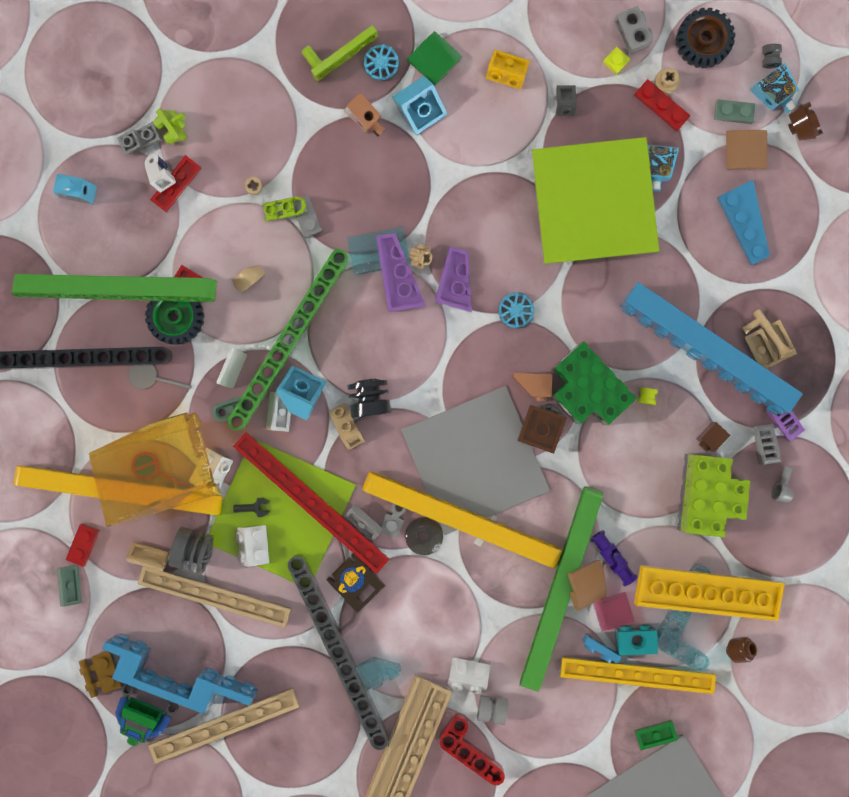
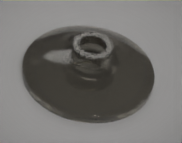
(420, 526)

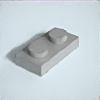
(307, 220)
(363, 523)

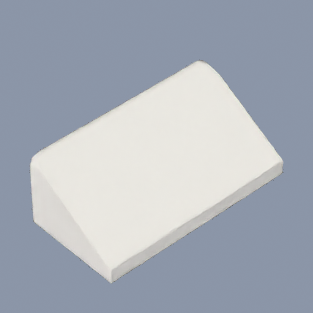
(231, 368)
(278, 415)

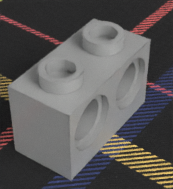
(628, 31)

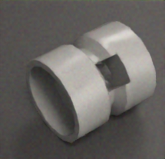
(492, 710)

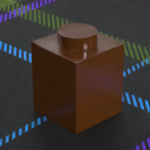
(712, 437)

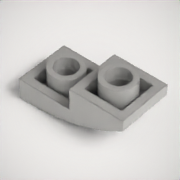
(140, 139)

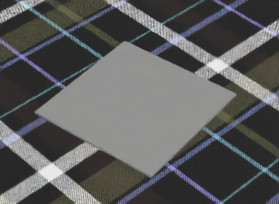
(475, 456)
(665, 773)

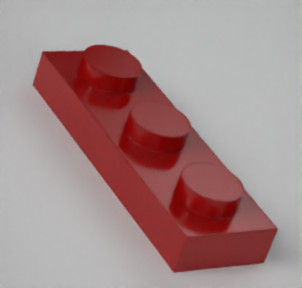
(662, 105)
(183, 174)

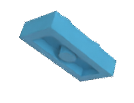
(607, 653)

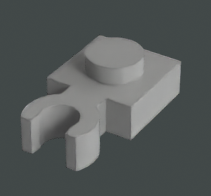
(392, 523)

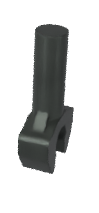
(253, 507)

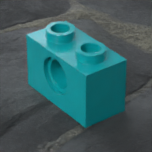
(647, 645)

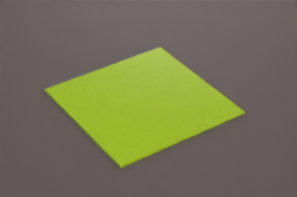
(595, 200)
(287, 525)

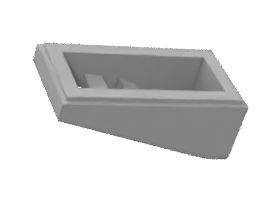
(773, 443)

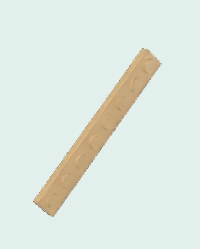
(215, 596)
(223, 725)

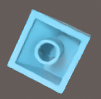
(420, 105)

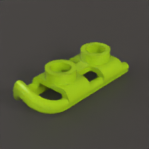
(287, 207)

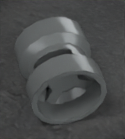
(771, 56)

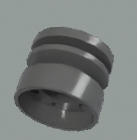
(195, 551)

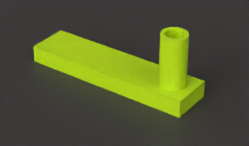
(321, 69)

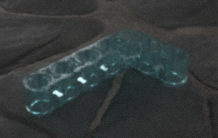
(674, 634)

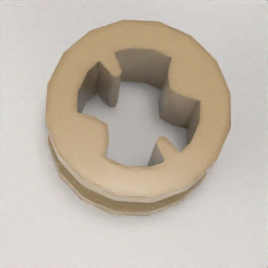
(256, 181)

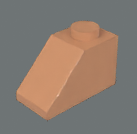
(535, 384)

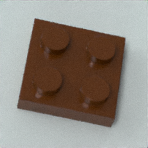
(542, 429)

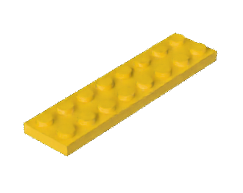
(708, 593)

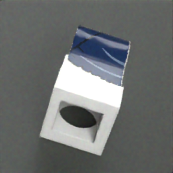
(157, 173)

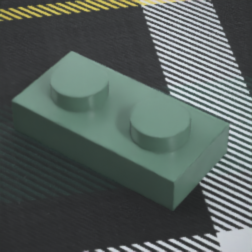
(734, 111)
(69, 585)

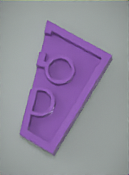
(454, 281)

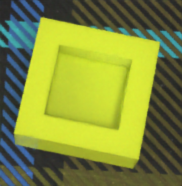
(616, 60)

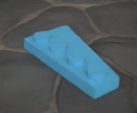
(745, 219)

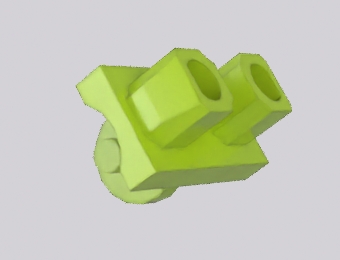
(173, 123)

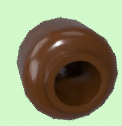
(741, 650)

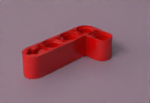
(473, 754)

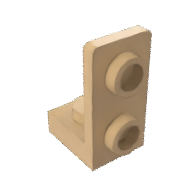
(346, 426)

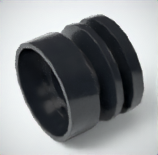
(369, 398)

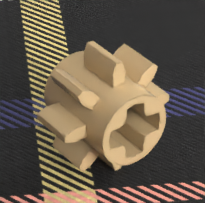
(420, 256)

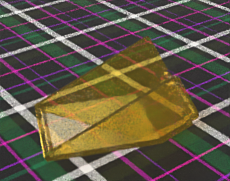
(153, 469)

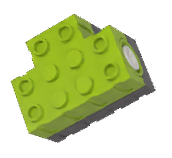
(710, 496)

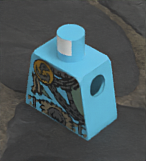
(777, 89)
(662, 164)
(72, 189)

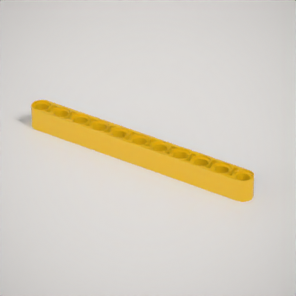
(86, 486)
(462, 519)

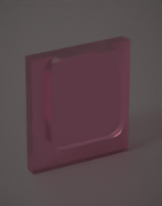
(613, 611)

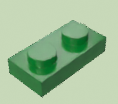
(656, 735)

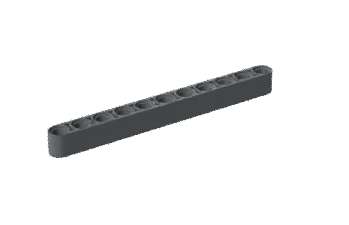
(338, 660)

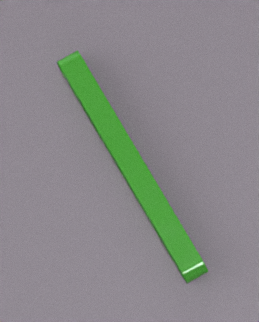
(114, 287)
(297, 333)
(559, 591)

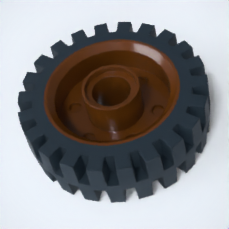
(713, 26)

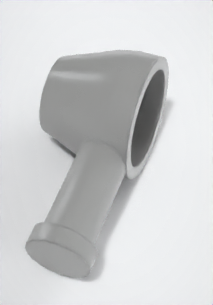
(781, 491)

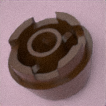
(804, 123)

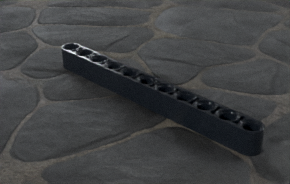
(75, 358)

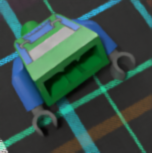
(140, 719)

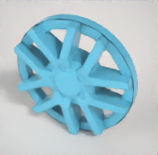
(381, 62)
(516, 310)

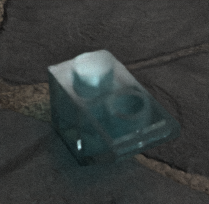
(377, 670)

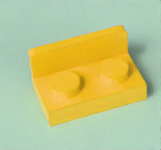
(507, 69)

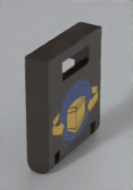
(353, 579)

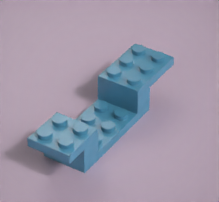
(208, 683)

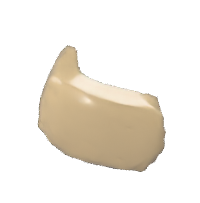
(248, 277)

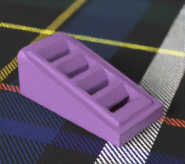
(780, 425)

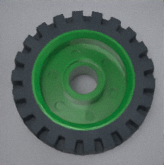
(174, 332)

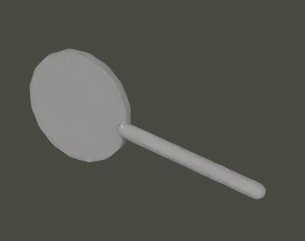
(146, 376)

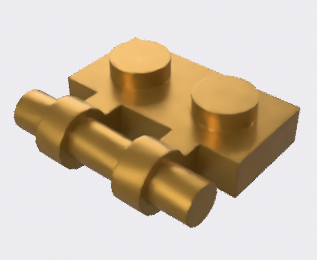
(105, 666)

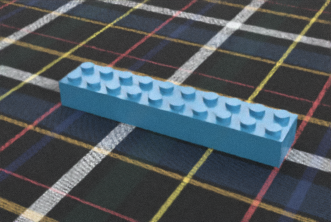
(710, 350)

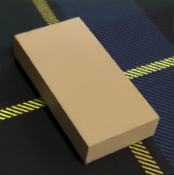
(148, 556)

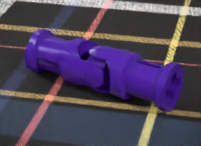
(615, 560)

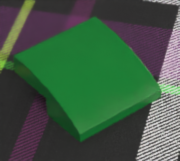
(434, 58)

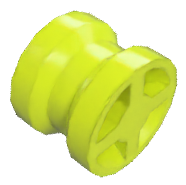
(647, 396)

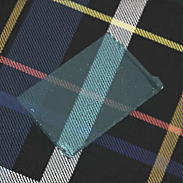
(365, 250)

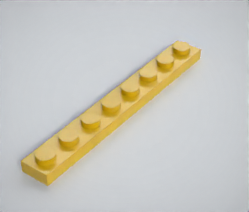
(637, 675)

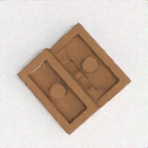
(746, 149)
(587, 584)

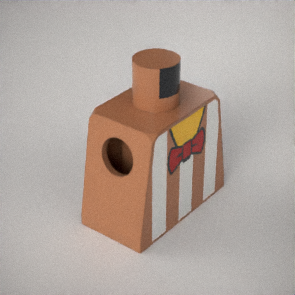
(361, 107)

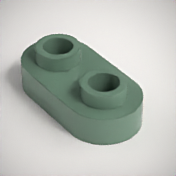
(229, 406)

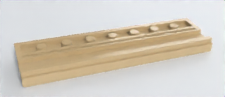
(410, 739)

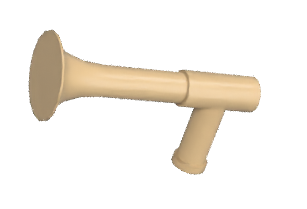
(763, 321)

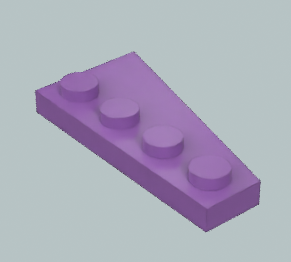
(398, 280)

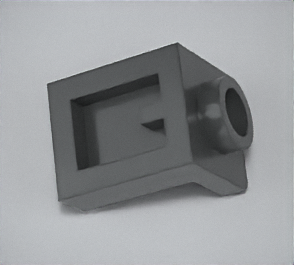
(566, 100)

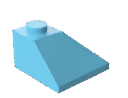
(300, 392)

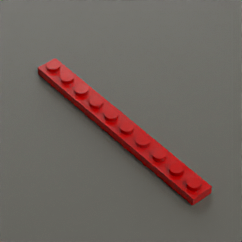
(311, 502)

